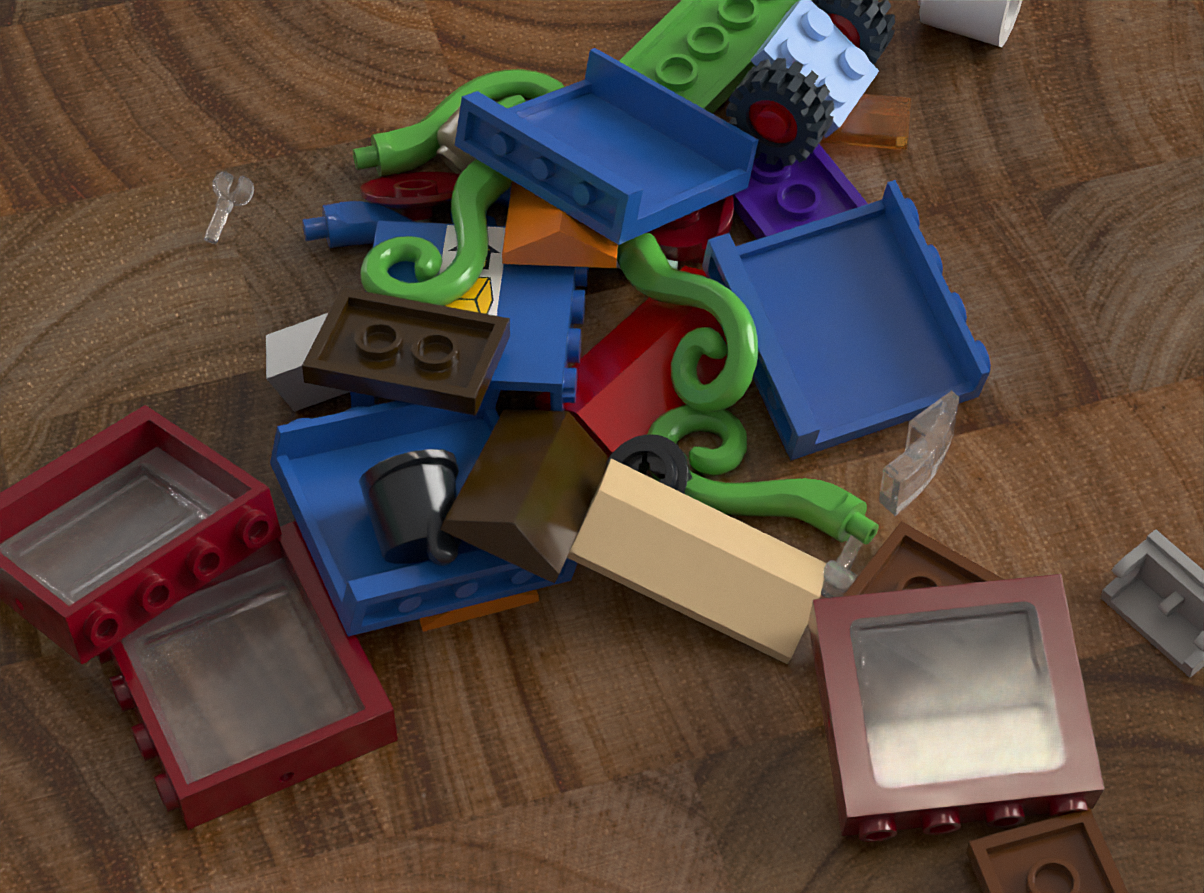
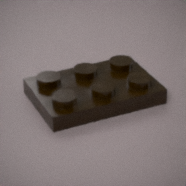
(407, 351)

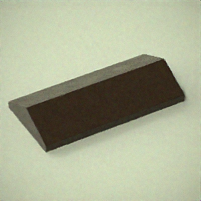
(529, 490)

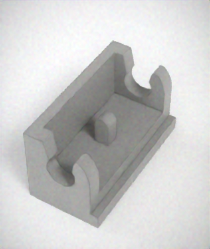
(1162, 599)

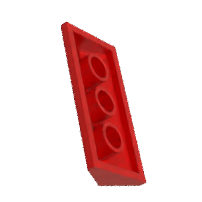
(628, 374)

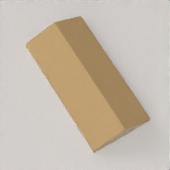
(698, 561)

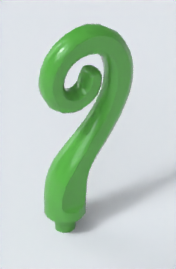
(415, 145)
(471, 198)
(652, 275)
(809, 500)

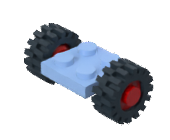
(810, 75)

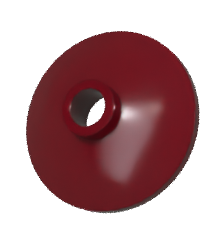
(411, 192)

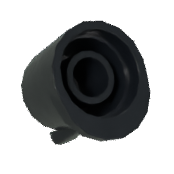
(409, 503)

